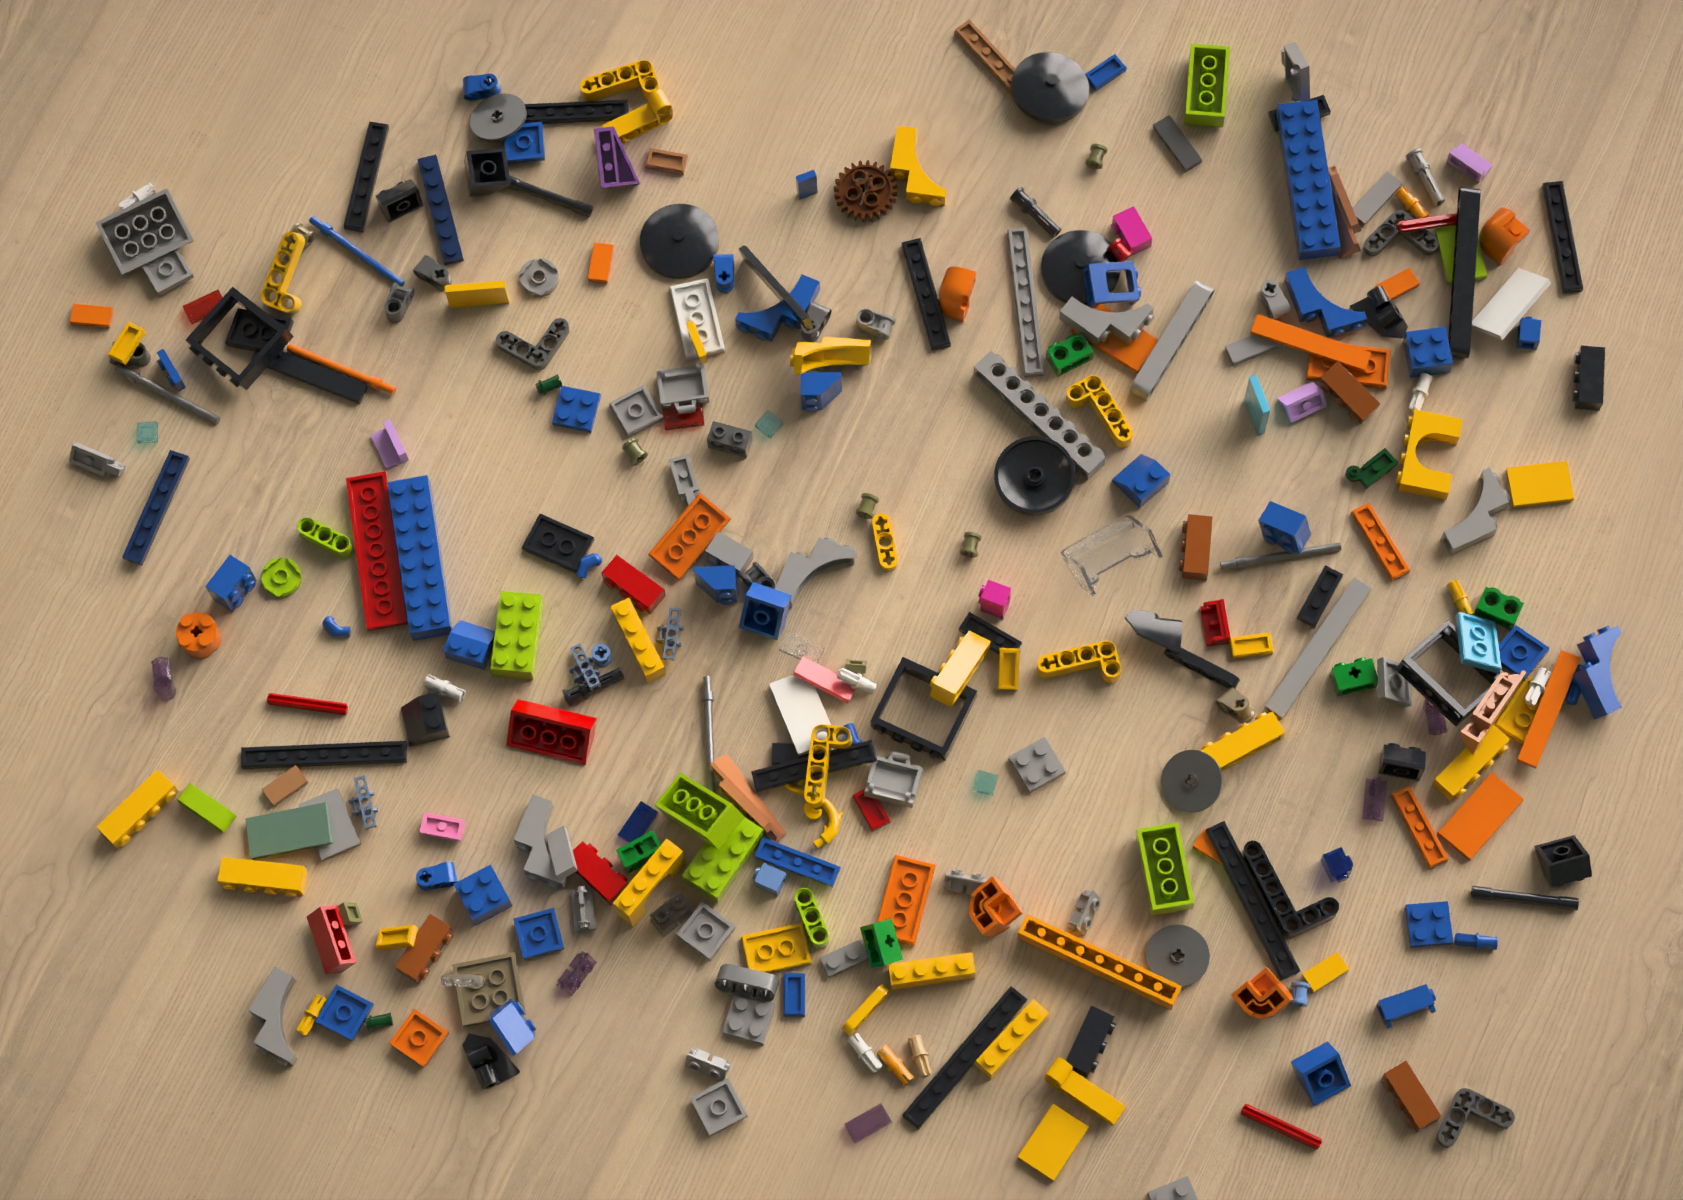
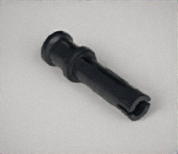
(1030, 204)
(583, 693)

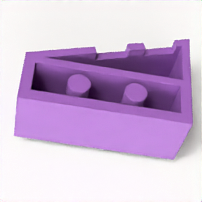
(612, 159)

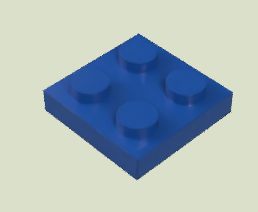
(526, 144)
(576, 409)
(1521, 651)
(1429, 924)
(538, 933)
(344, 1013)

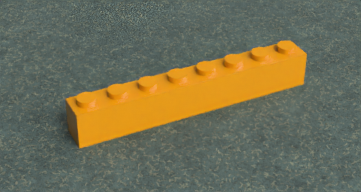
(1099, 962)

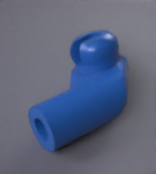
(588, 562)
(333, 629)

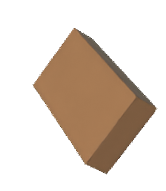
(666, 161)
(285, 786)

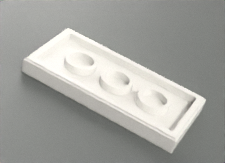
(696, 303)
(1510, 303)
(800, 710)

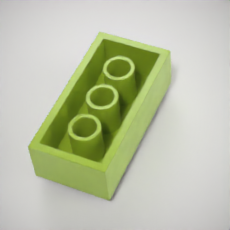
(1207, 85)
(517, 635)
(699, 810)
(714, 869)
(1164, 869)

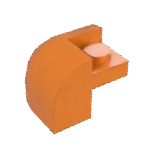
(1501, 235)
(956, 292)
(993, 907)
(1262, 995)

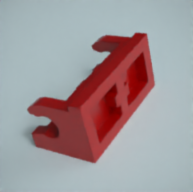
(1215, 623)

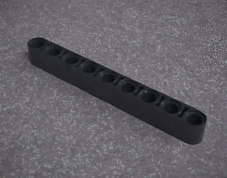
(1464, 272)

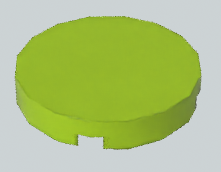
(281, 577)

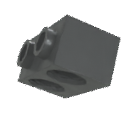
(729, 439)

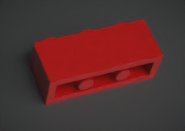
(633, 584)
(599, 873)
(331, 939)

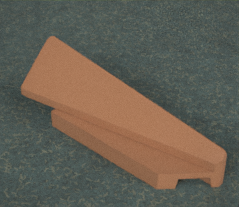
(1345, 216)
(1490, 709)
(744, 797)

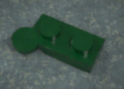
(1372, 469)

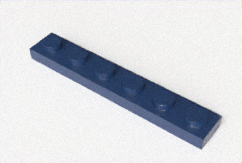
(440, 209)
(156, 507)

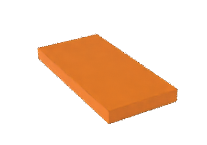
(1131, 355)
(1375, 374)
(689, 536)
(1480, 816)
(906, 896)

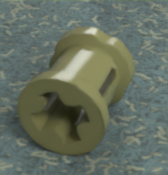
(1096, 156)
(634, 451)
(867, 506)
(970, 544)

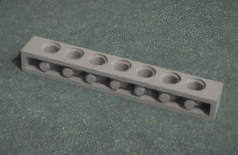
(993, 363)

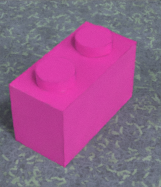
(1131, 230)
(994, 599)

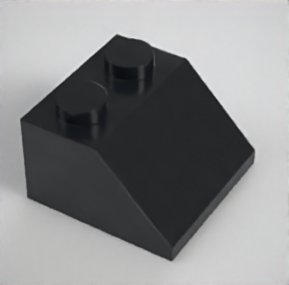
(486, 171)
(399, 200)
(425, 719)
(1402, 762)
(1564, 861)

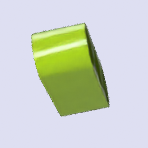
(320, 530)
(206, 808)
(816, 927)

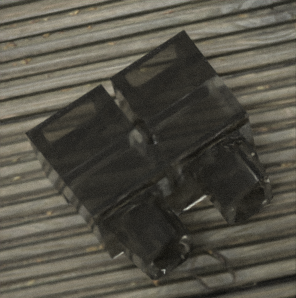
(668, 914)

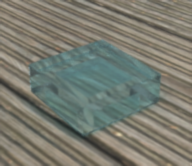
(769, 424)
(147, 432)
(985, 782)

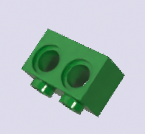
(1072, 358)
(1497, 612)
(638, 851)

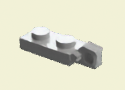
(95, 461)
(684, 478)
(844, 958)

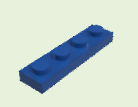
(797, 862)

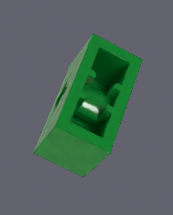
(1347, 684)
(881, 943)

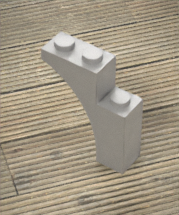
(1098, 324)
(1478, 524)
(801, 569)
(532, 836)
(269, 1008)

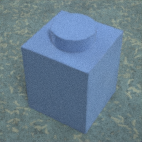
(769, 879)

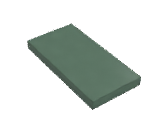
(289, 831)

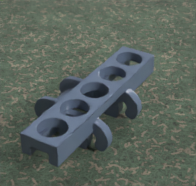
(670, 645)
(579, 667)
(369, 813)

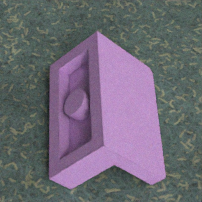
(1469, 162)
(1303, 401)
(389, 446)

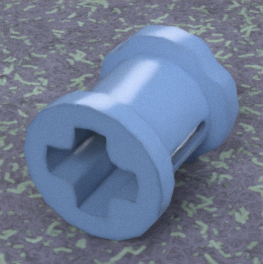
(596, 655)
(1299, 993)

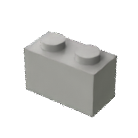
(727, 552)

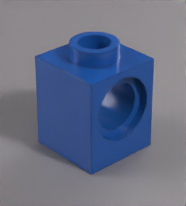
(1529, 333)

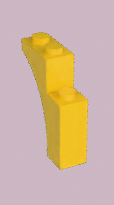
(906, 165)
(829, 352)

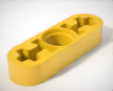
(892, 554)
(865, 1010)

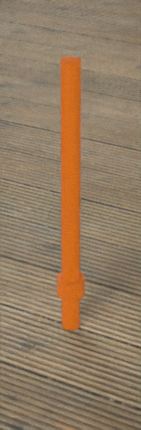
(375, 383)

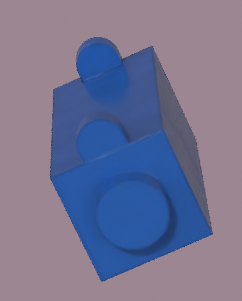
(1406, 1004)

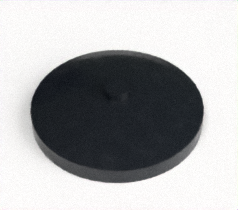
(1049, 87)
(679, 241)
(1068, 256)
(1034, 475)

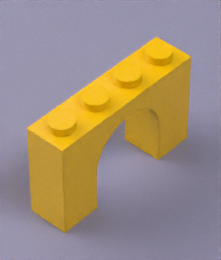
(1415, 477)
(665, 861)

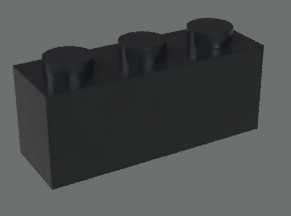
(1589, 378)
(1090, 1041)

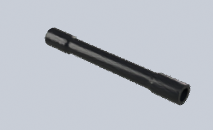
(574, 205)
(1560, 902)

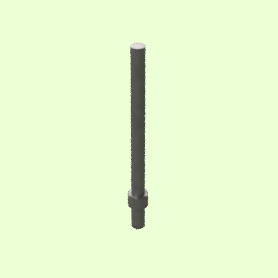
(135, 376)
(1241, 562)
(707, 697)

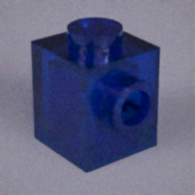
(1337, 865)

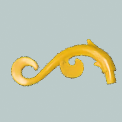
(834, 818)

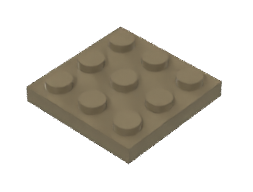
(499, 986)

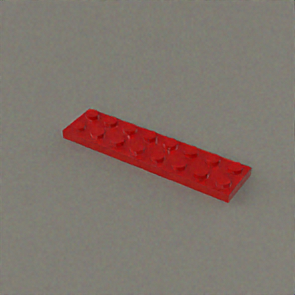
(376, 551)

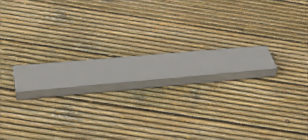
(1025, 302)
(1318, 648)

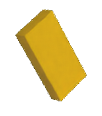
(696, 341)
(126, 343)
(1251, 645)
(1008, 669)
(396, 937)
(1325, 972)

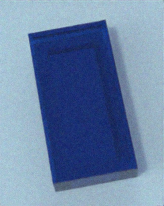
(638, 822)

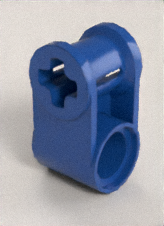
(479, 86)
(724, 271)
(439, 876)

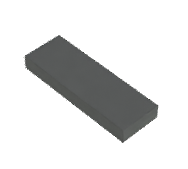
(1177, 143)

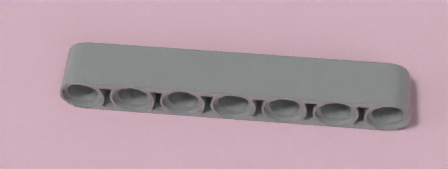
(1171, 340)

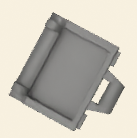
(1296, 72)
(683, 388)
(894, 780)

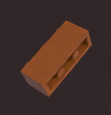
(1349, 392)
(1196, 547)
(426, 950)
(1410, 1097)

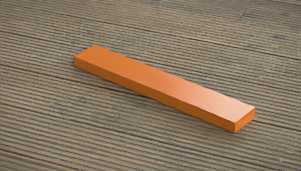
(1310, 343)
(1548, 709)

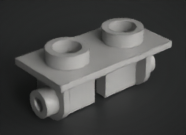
(958, 880)
(1088, 903)
(583, 909)
(698, 1061)

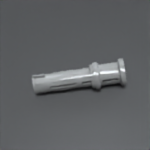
(1421, 168)

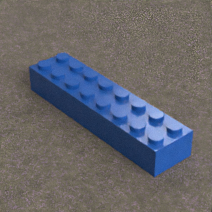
(1308, 180)
(420, 558)

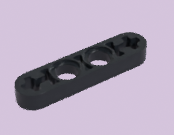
(1203, 667)

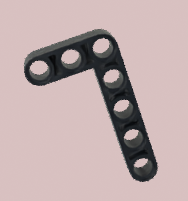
(1281, 896)

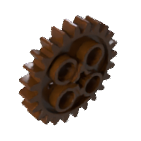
(881, 195)

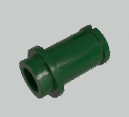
(548, 384)
(379, 1021)

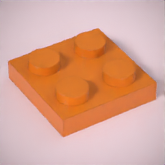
(419, 1038)

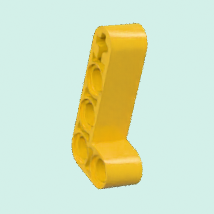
(618, 84)
(644, 118)
(287, 271)
(1103, 412)
(1078, 664)
(822, 765)
(1082, 1091)

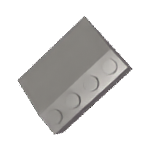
(144, 231)

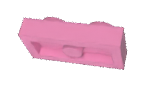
(442, 827)

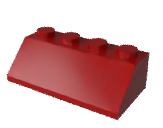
(551, 731)

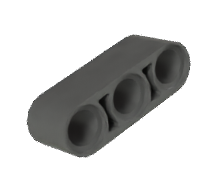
(747, 982)

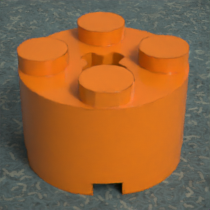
(192, 626)

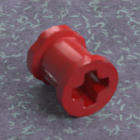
(1113, 248)

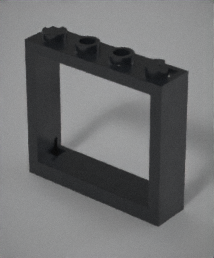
(260, 361)
(1429, 687)
(900, 735)

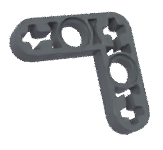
(1385, 241)
(538, 351)
(1473, 1108)

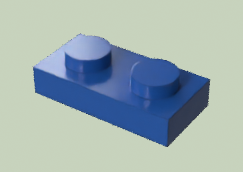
(166, 364)

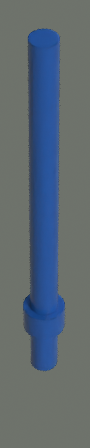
(327, 230)

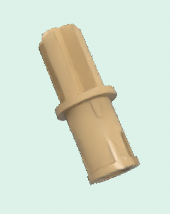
(920, 1056)

